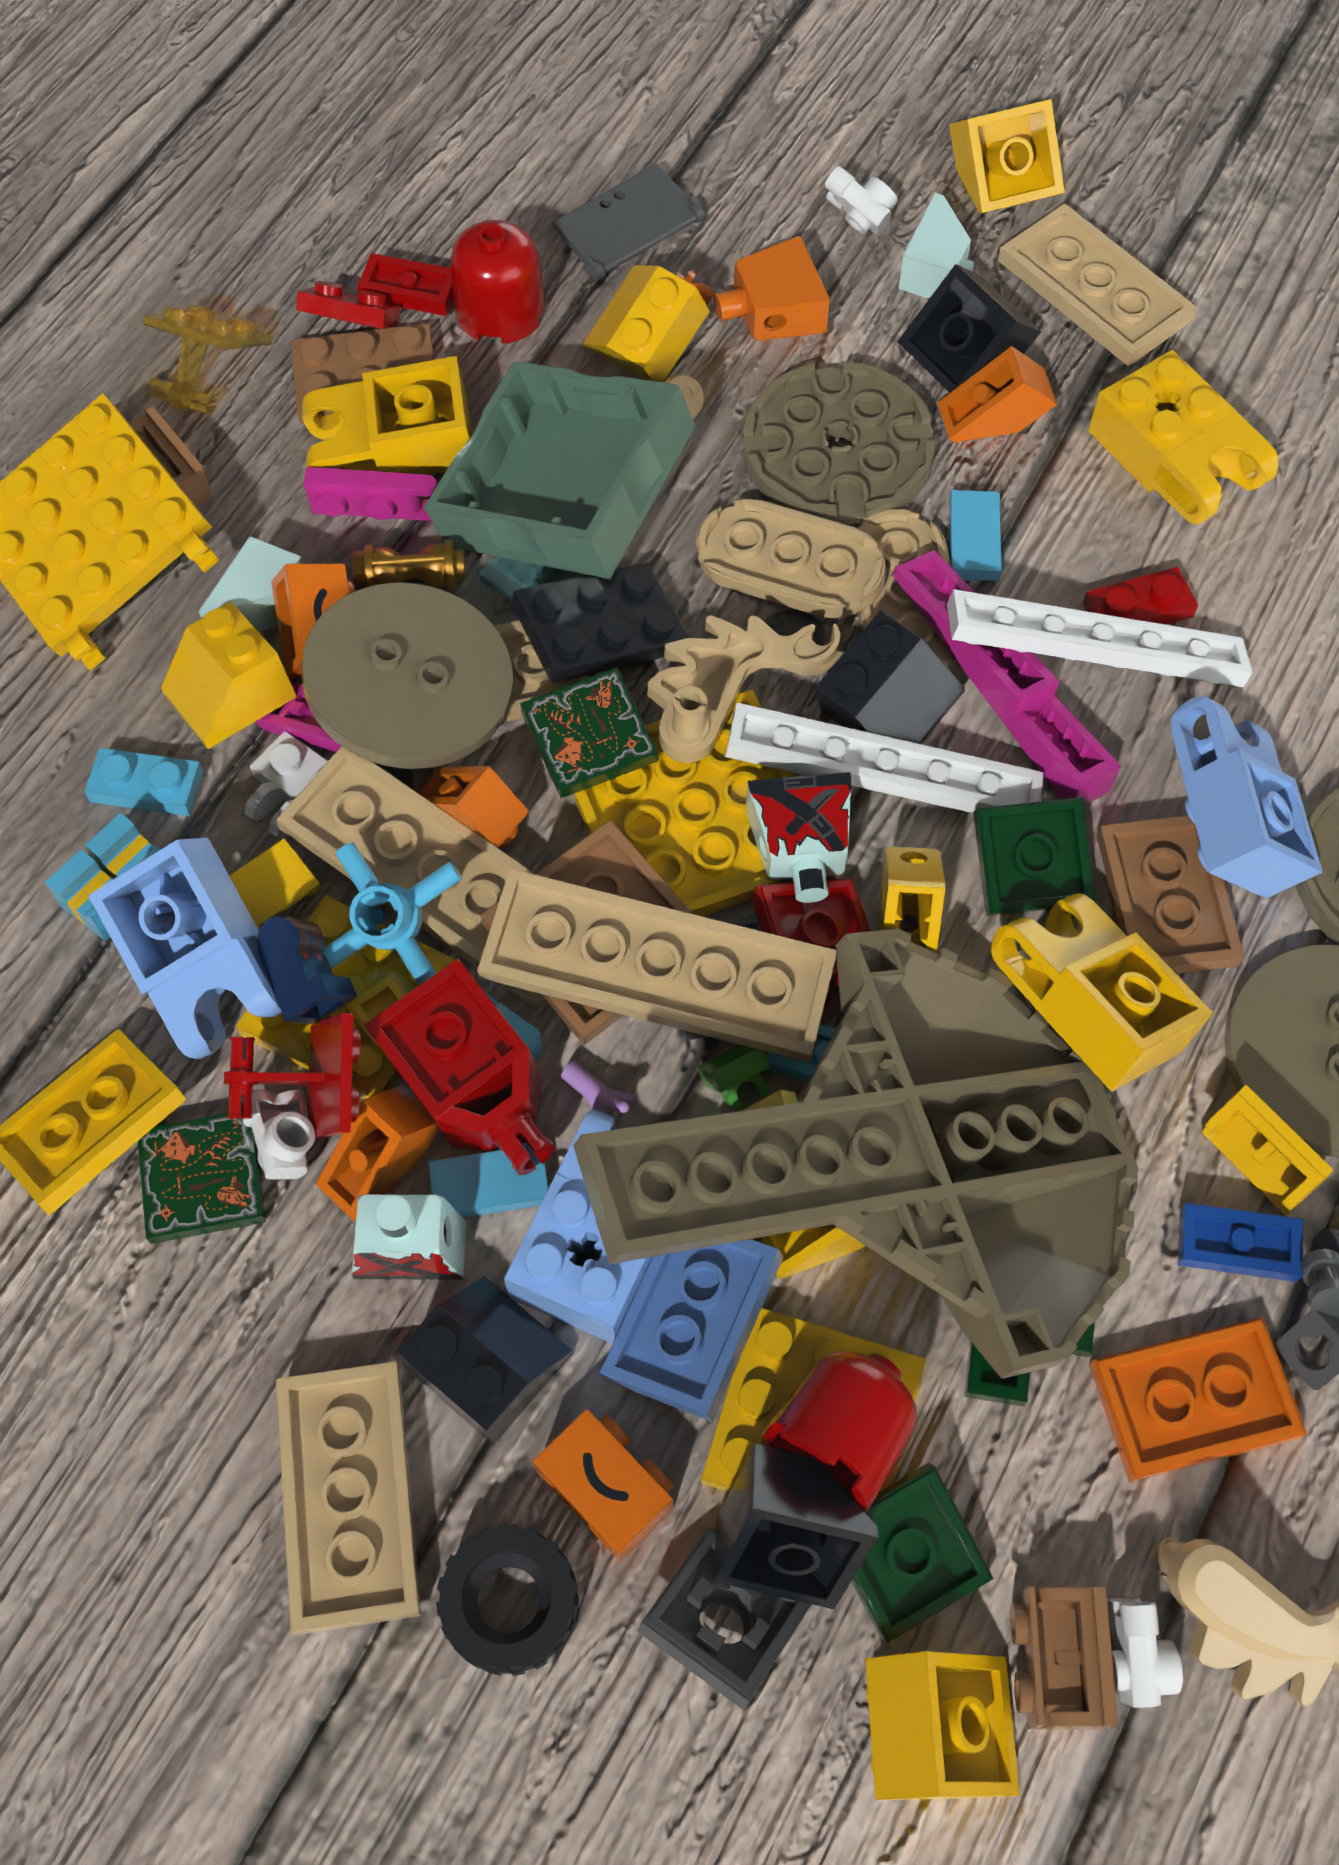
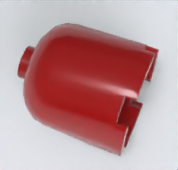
(497, 281)
(849, 1417)

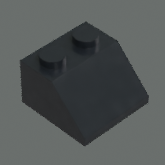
(965, 328)
(889, 684)
(483, 1356)
(790, 1530)

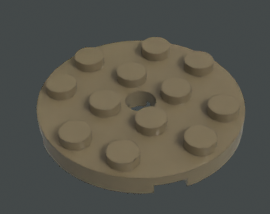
(870, 408)

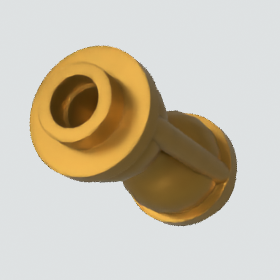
(435, 565)

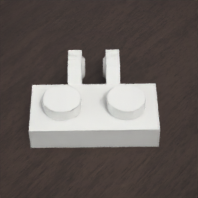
(285, 772)

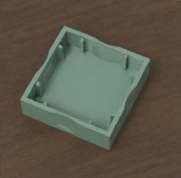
(562, 468)

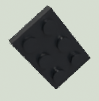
(597, 622)

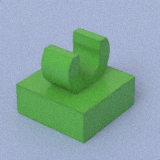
(734, 1068)

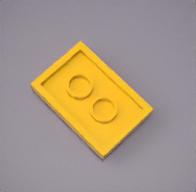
(85, 1120)

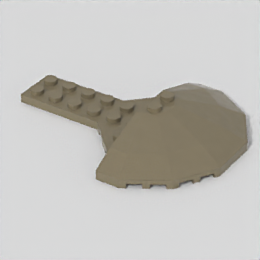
(931, 1134)

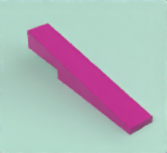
(1016, 689)

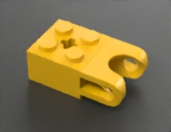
(392, 420)
(1180, 436)
(1101, 989)

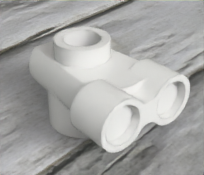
(865, 206)
(281, 1133)
(1141, 1663)

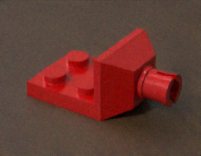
(466, 1066)

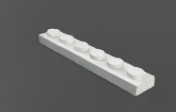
(1098, 638)
(878, 761)

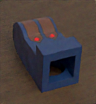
(300, 971)

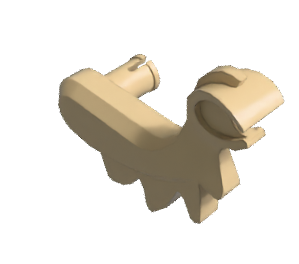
(712, 671)
(1249, 1622)

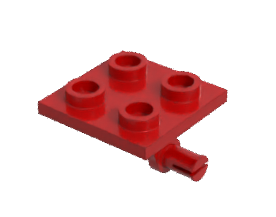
(331, 1096)

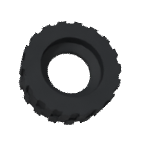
(459, 1590)

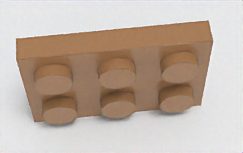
(344, 357)
(1169, 894)

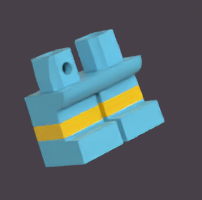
(112, 853)

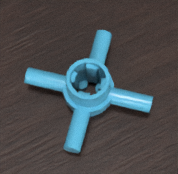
(366, 913)

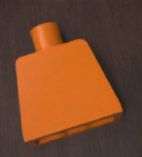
(776, 293)

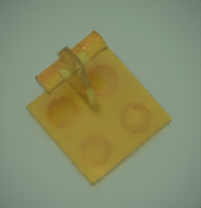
(198, 330)

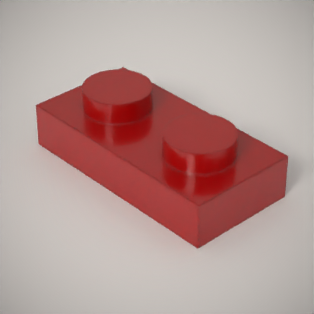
(409, 283)
(365, 309)
(1149, 598)

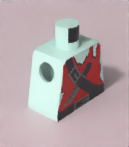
(801, 829)
(406, 1238)

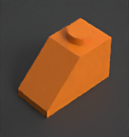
(998, 399)
(476, 800)
(380, 1150)

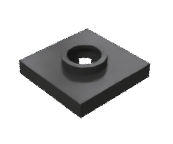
(729, 1668)

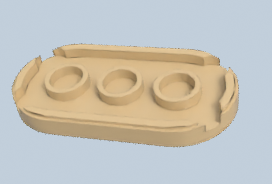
(900, 539)
(791, 558)

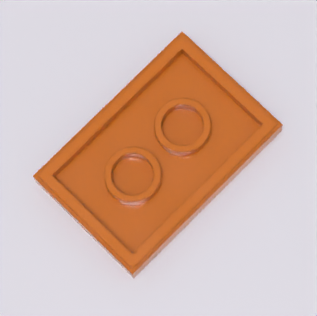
(1196, 1399)

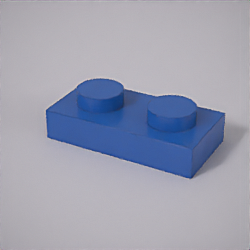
(1240, 1242)

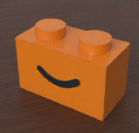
(300, 599)
(606, 1483)

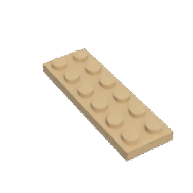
(402, 844)
(658, 964)

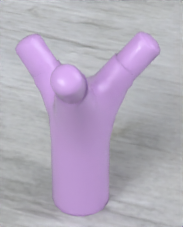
(594, 1091)

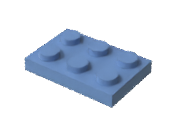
(692, 1324)

